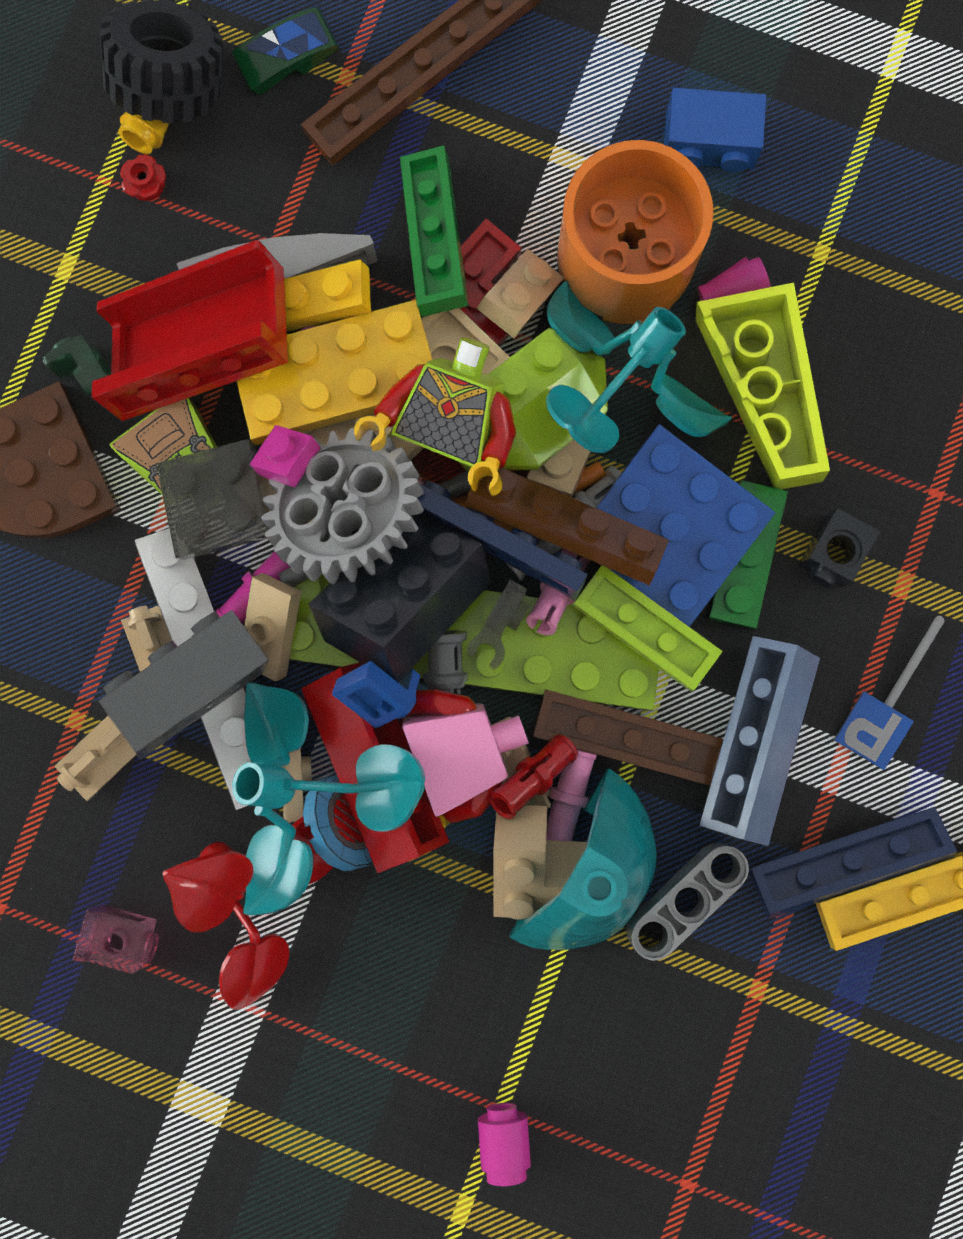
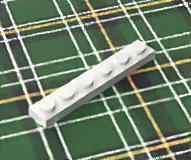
(182, 605)

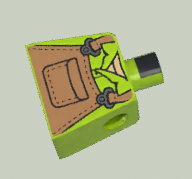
(163, 436)

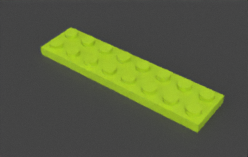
(573, 661)

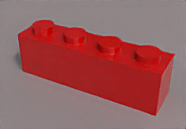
(348, 737)

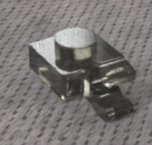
(506, 613)

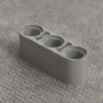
(710, 893)

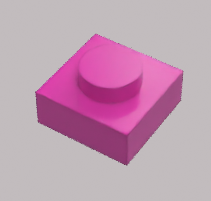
(284, 455)

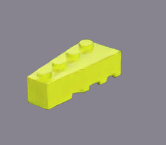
(768, 373)

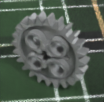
(343, 507)

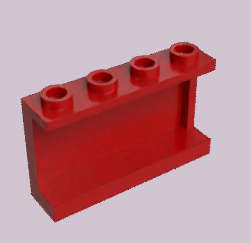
(194, 331)

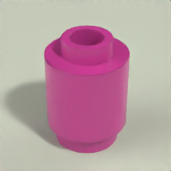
(504, 1144)

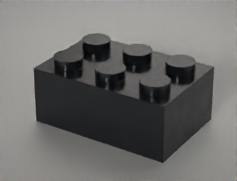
(405, 603)

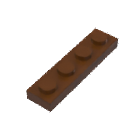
(571, 525)
(628, 737)

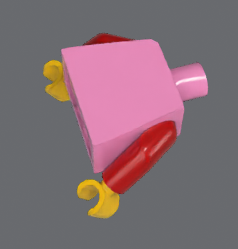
(459, 752)

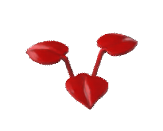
(206, 894)

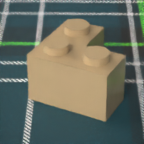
(526, 865)

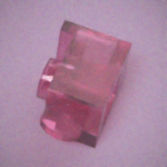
(134, 929)

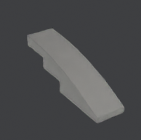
(308, 252)

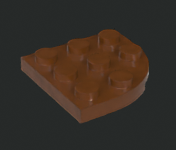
(49, 468)

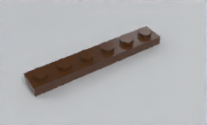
(409, 73)

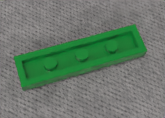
(433, 232)

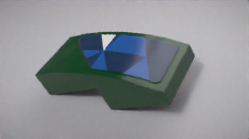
(288, 45)

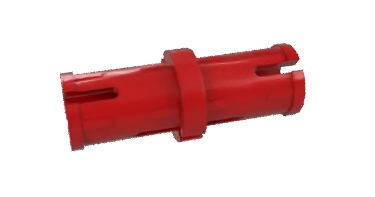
(533, 776)

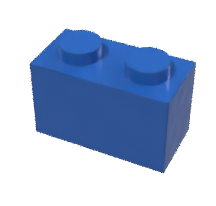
(716, 127)

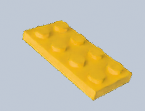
(335, 371)

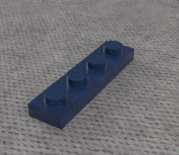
(513, 547)
(852, 862)

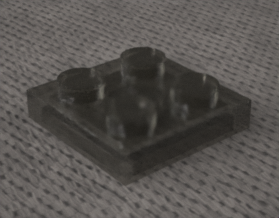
(213, 500)

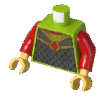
(450, 412)

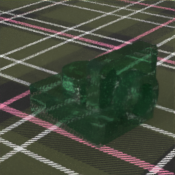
(77, 357)

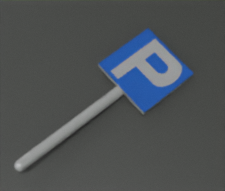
(876, 728)

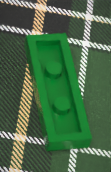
(742, 592)

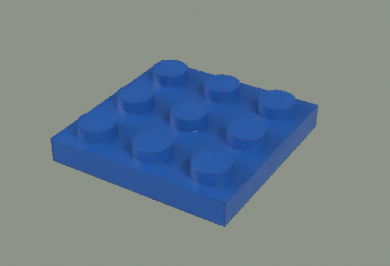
(696, 509)

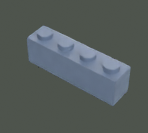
(760, 740)

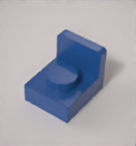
(376, 694)

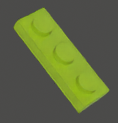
(647, 628)

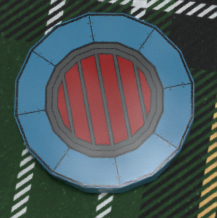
(335, 829)

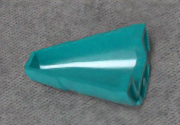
(606, 880)

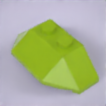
(528, 380)

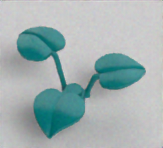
(650, 344)
(276, 725)

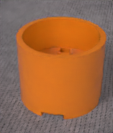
(638, 196)

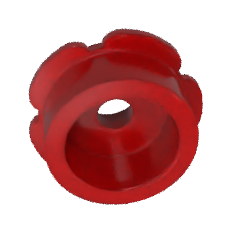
(145, 189)

